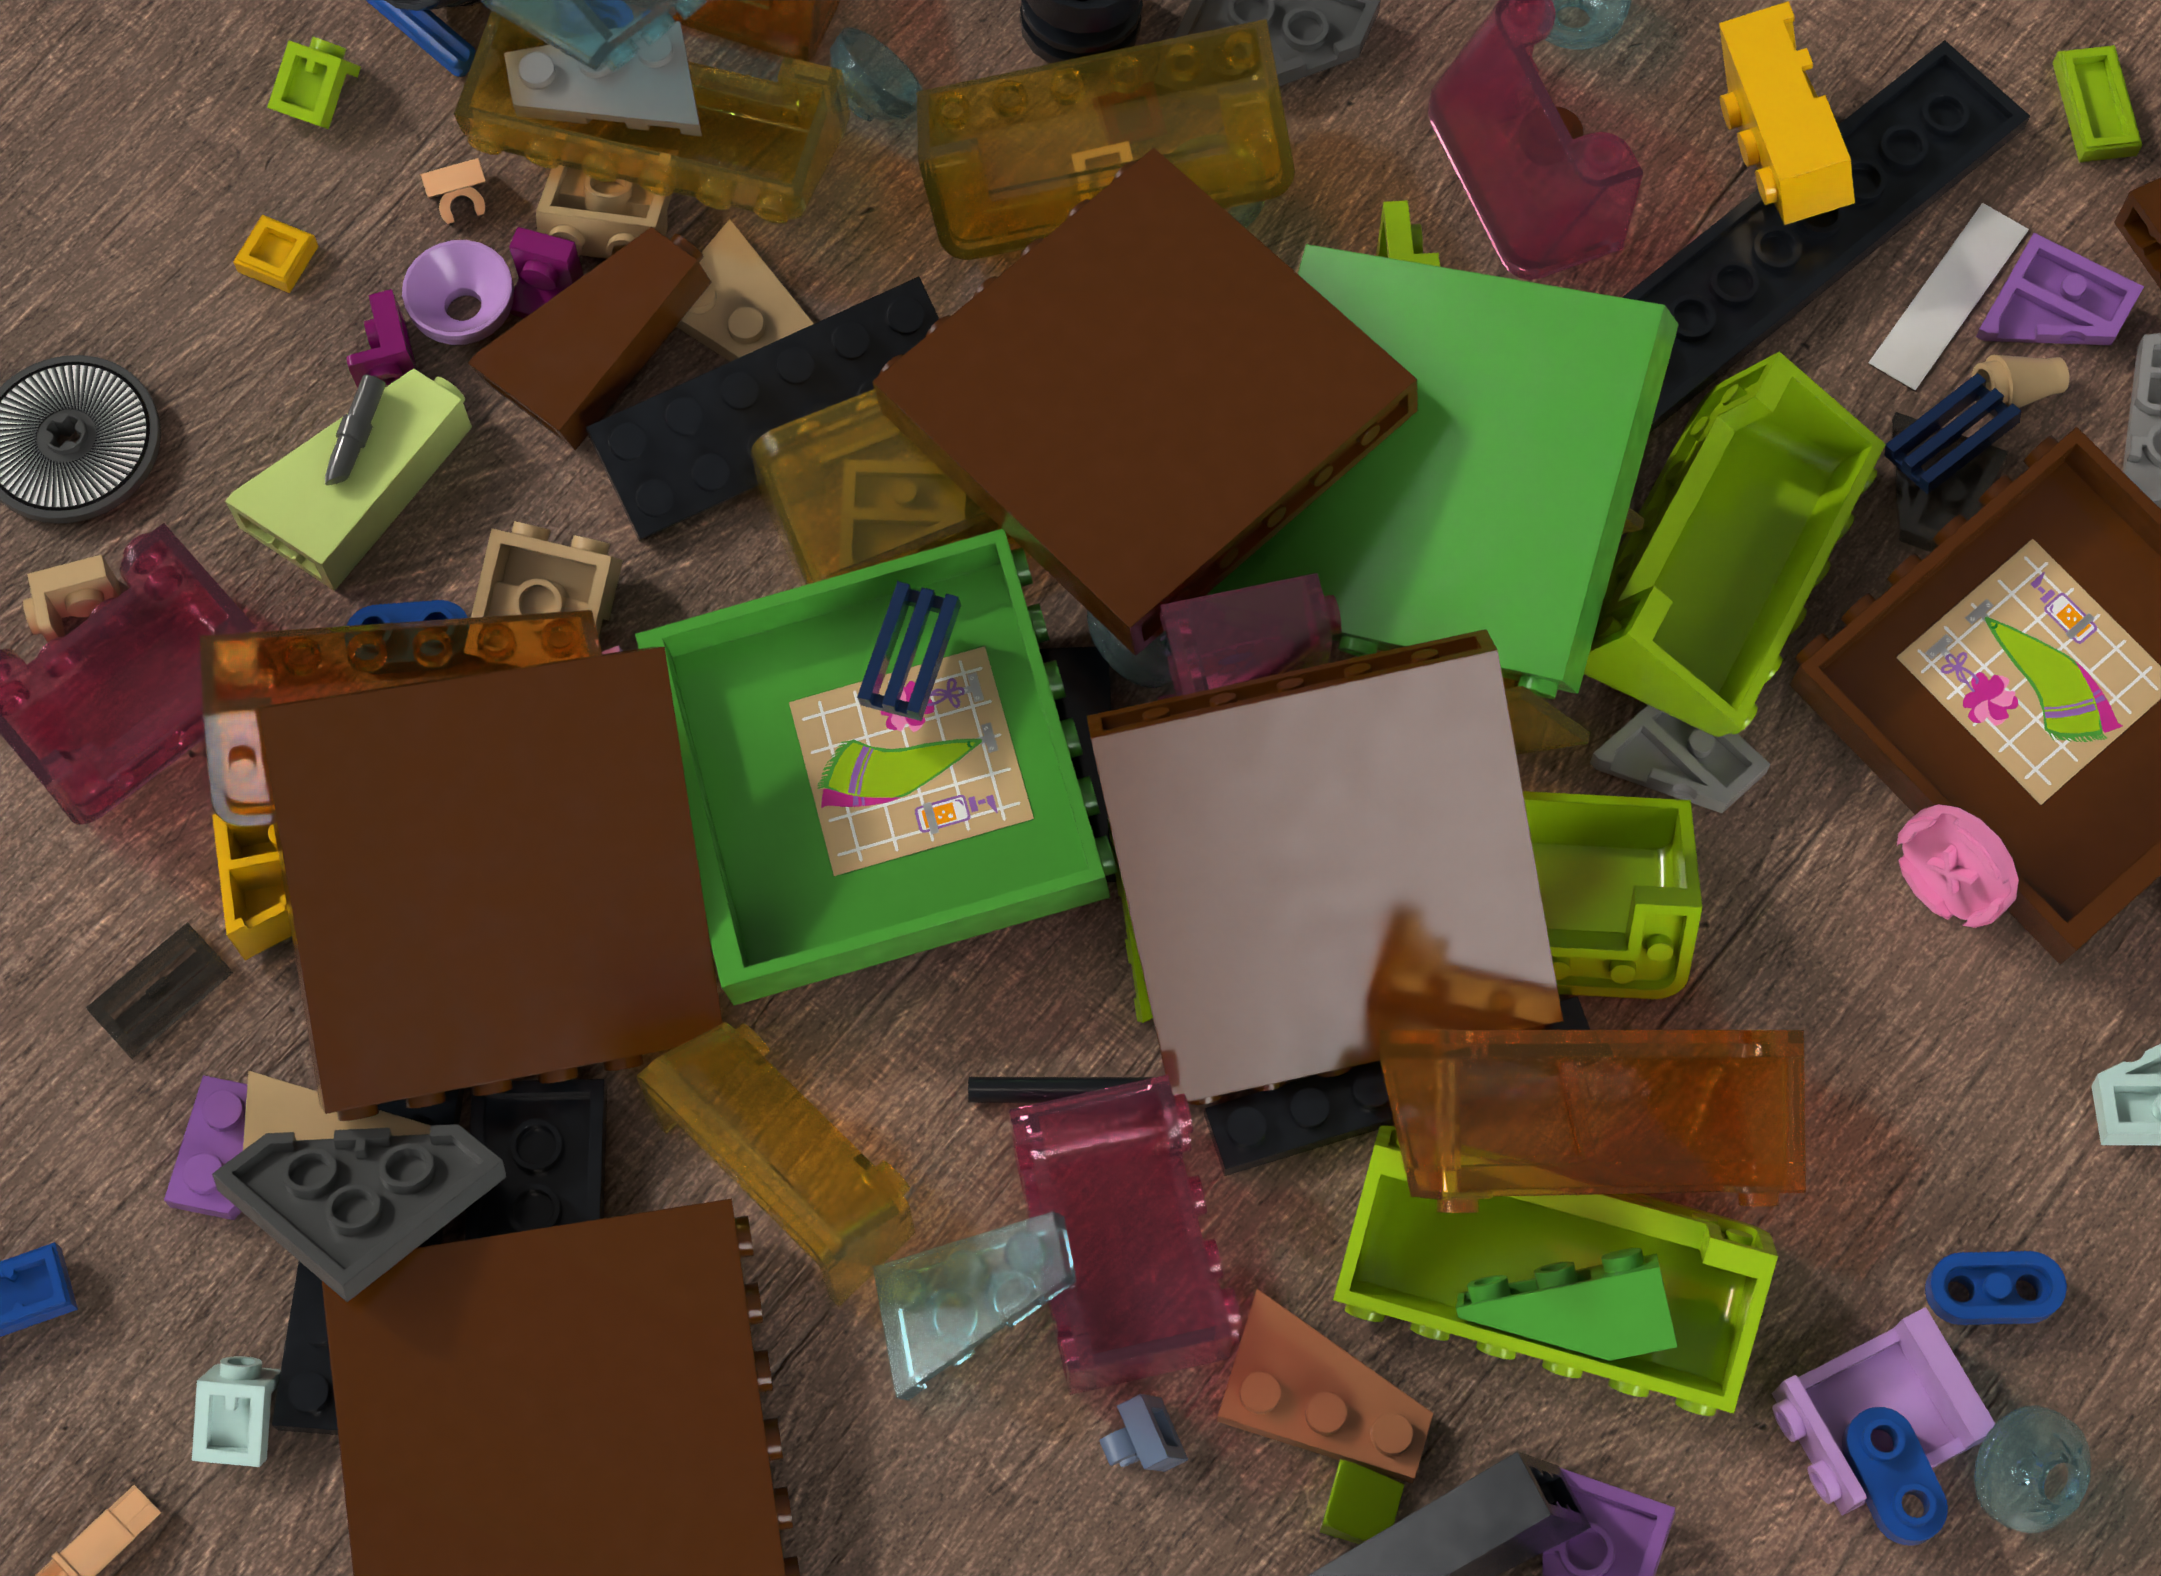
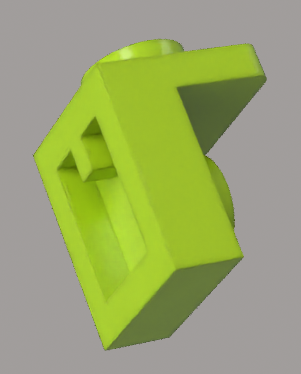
(311, 81)

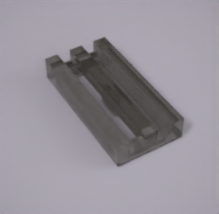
(175, 1006)

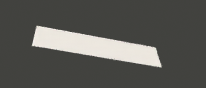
(1948, 296)

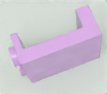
(1898, 1370)

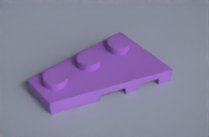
(1623, 1537)

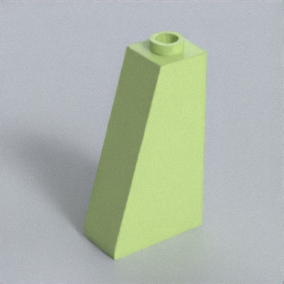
(335, 525)

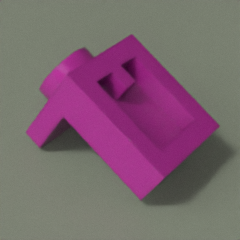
(543, 267)
(389, 343)

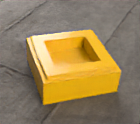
(276, 253)

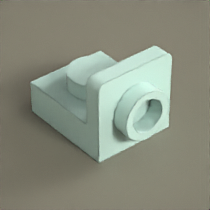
(234, 1412)

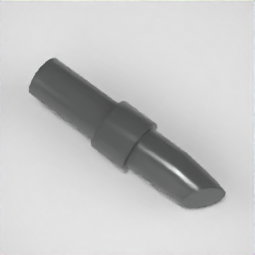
(354, 429)

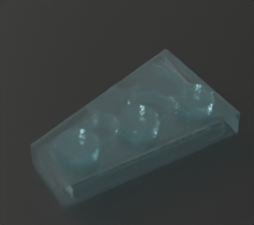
(964, 1292)

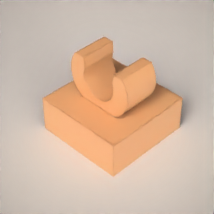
(455, 182)

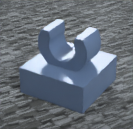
(1146, 1438)

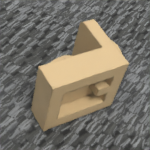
(67, 591)

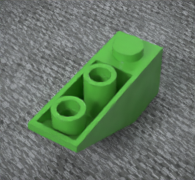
(1593, 1310)

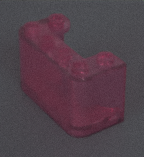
(122, 687)
(1142, 1272)

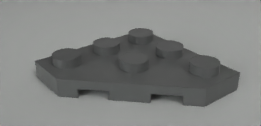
(1303, 33)
(359, 1198)

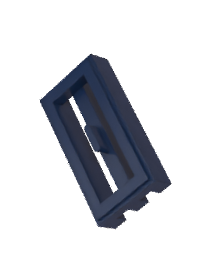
(1986, 402)
(924, 602)

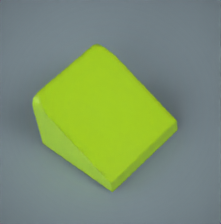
(1360, 1503)

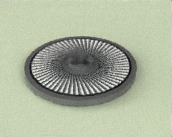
(83, 478)

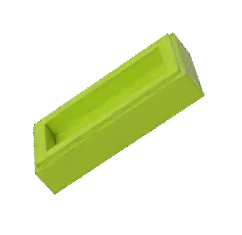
(2097, 103)

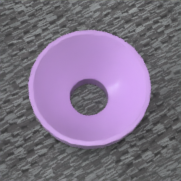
(455, 271)

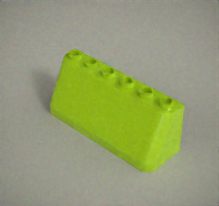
(1732, 546)
(1617, 891)
(1416, 1260)

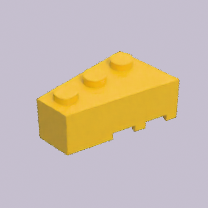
(1782, 118)
(251, 886)

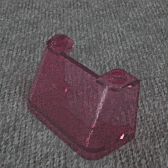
(1531, 184)
(1249, 633)

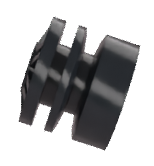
(1079, 27)

